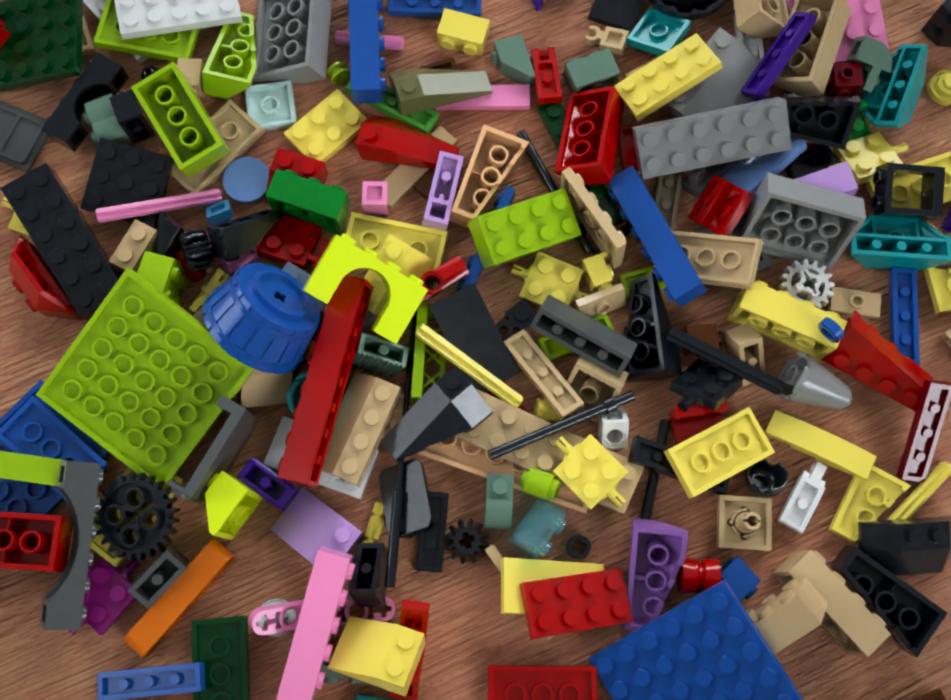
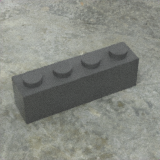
(583, 335)

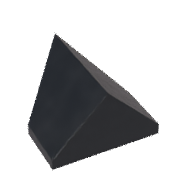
(168, 236)

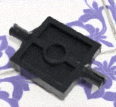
(705, 385)

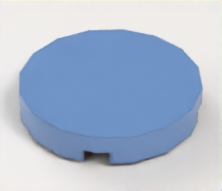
(246, 180)

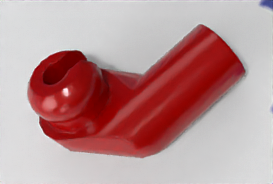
(194, 276)

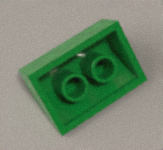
(309, 200)

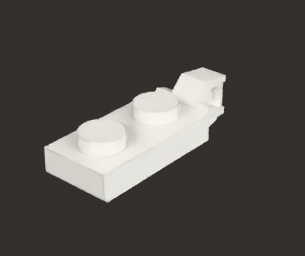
(803, 498)

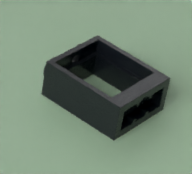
(931, 191)

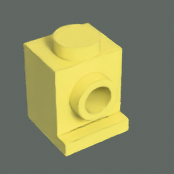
(597, 272)

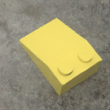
(378, 653)

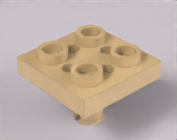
(758, 533)

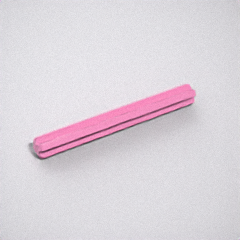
(158, 205)

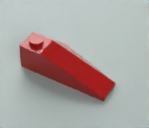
(399, 143)

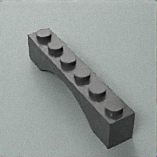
(64, 602)

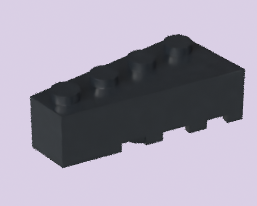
(822, 118)

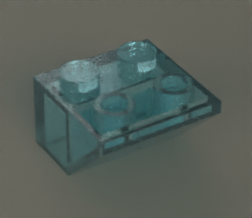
(537, 528)

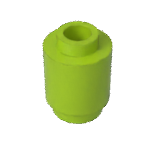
(540, 484)

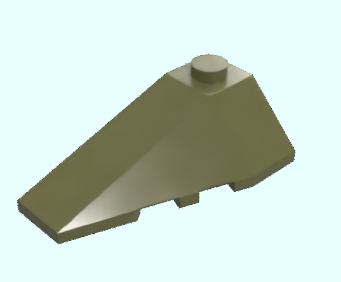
(431, 88)

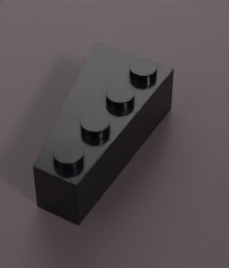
(906, 612)

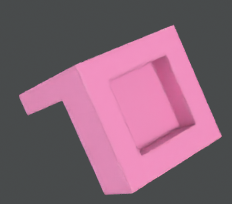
(375, 198)

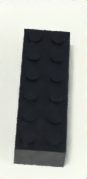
(63, 238)

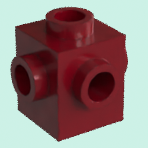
(844, 79)

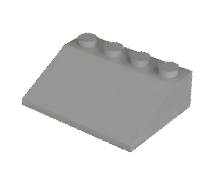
(292, 40)
(722, 87)
(803, 220)

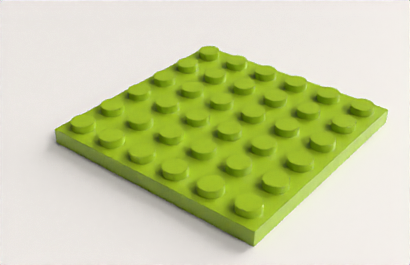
(144, 379)

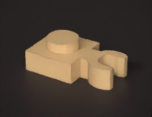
(610, 38)

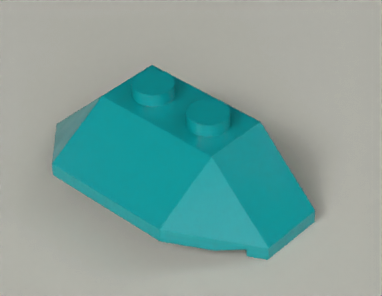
(897, 92)
(899, 243)

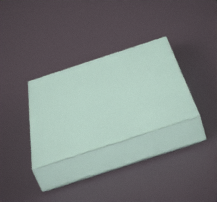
(271, 105)

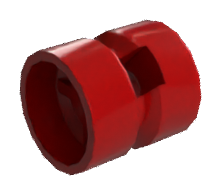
(698, 575)

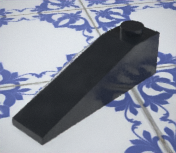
(648, 326)

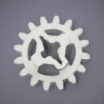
(809, 275)

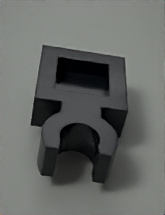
(518, 317)

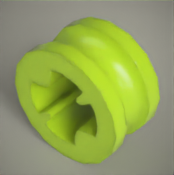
(338, 73)

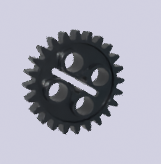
(149, 535)

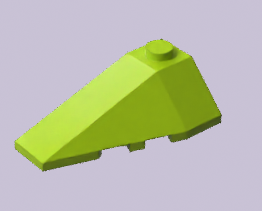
(232, 60)

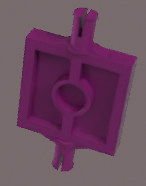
(107, 594)

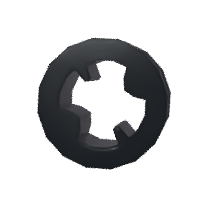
(583, 540)

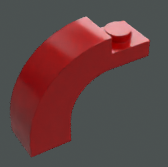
(416, 617)

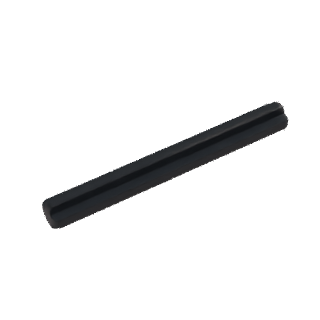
(724, 360)

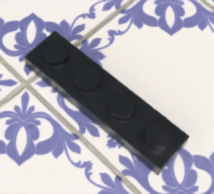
(652, 457)

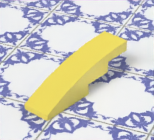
(821, 445)

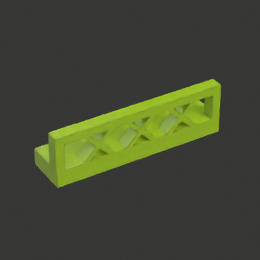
(420, 356)

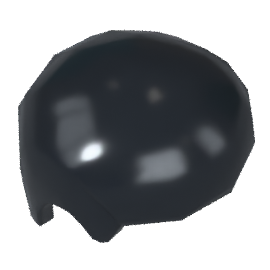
(766, 479)

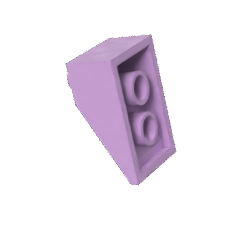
(312, 524)

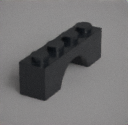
(98, 79)

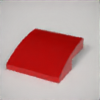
(720, 206)

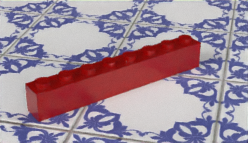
(325, 382)

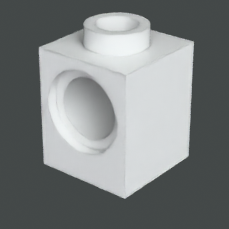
(614, 421)

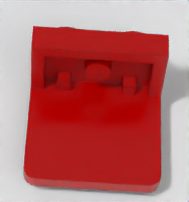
(694, 420)

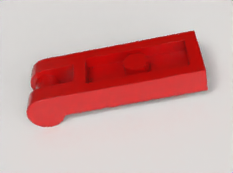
(546, 76)

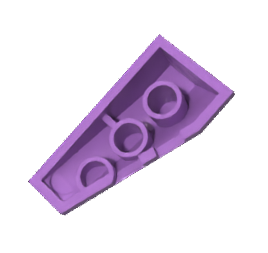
(654, 561)

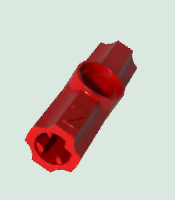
(445, 275)

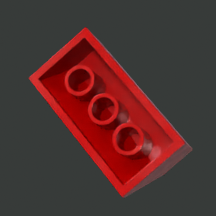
(591, 134)

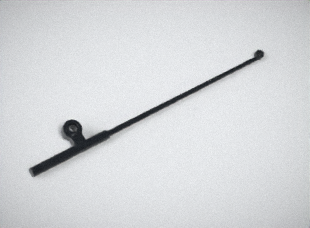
(396, 521)

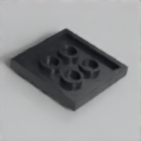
(126, 176)

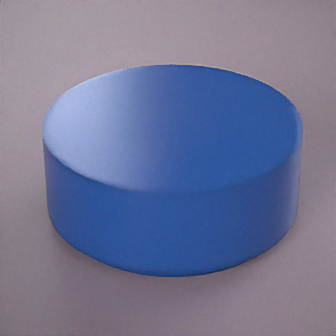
(831, 330)

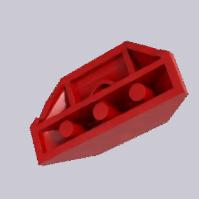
(38, 282)

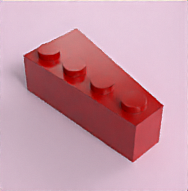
(877, 363)

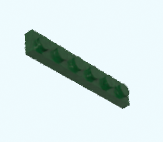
(553, 119)

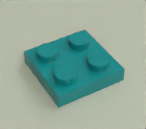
(658, 32)

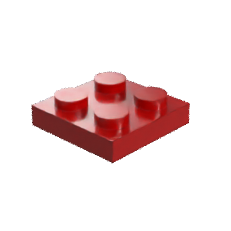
(290, 241)

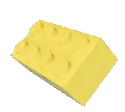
(784, 319)

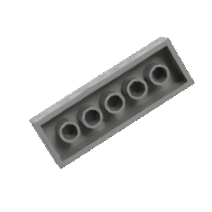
(712, 137)

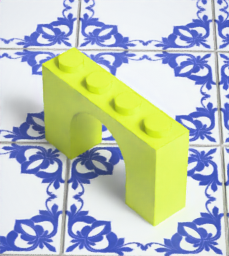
(403, 293)

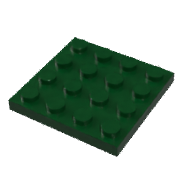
(42, 42)

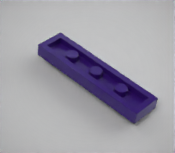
(778, 55)

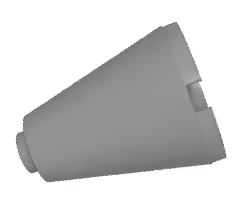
(813, 384)

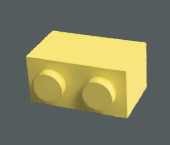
(463, 32)

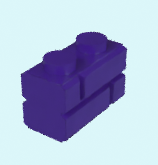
(267, 484)

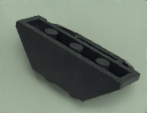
(908, 544)

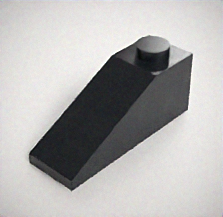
(241, 234)

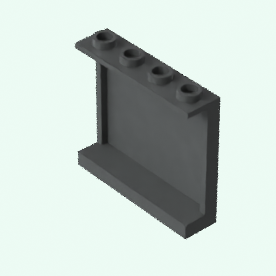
(221, 453)

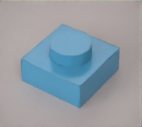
(219, 212)

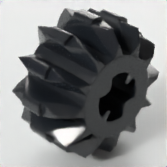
(196, 250)
(459, 537)

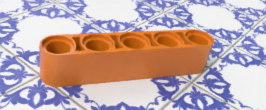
(179, 599)

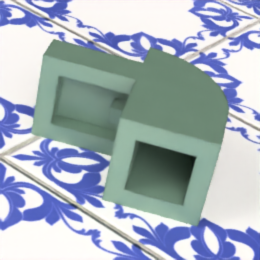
(874, 60)
(499, 501)

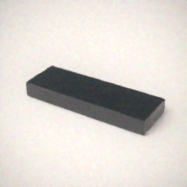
(432, 539)

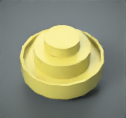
(940, 87)

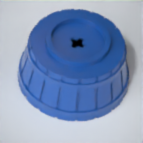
(263, 318)

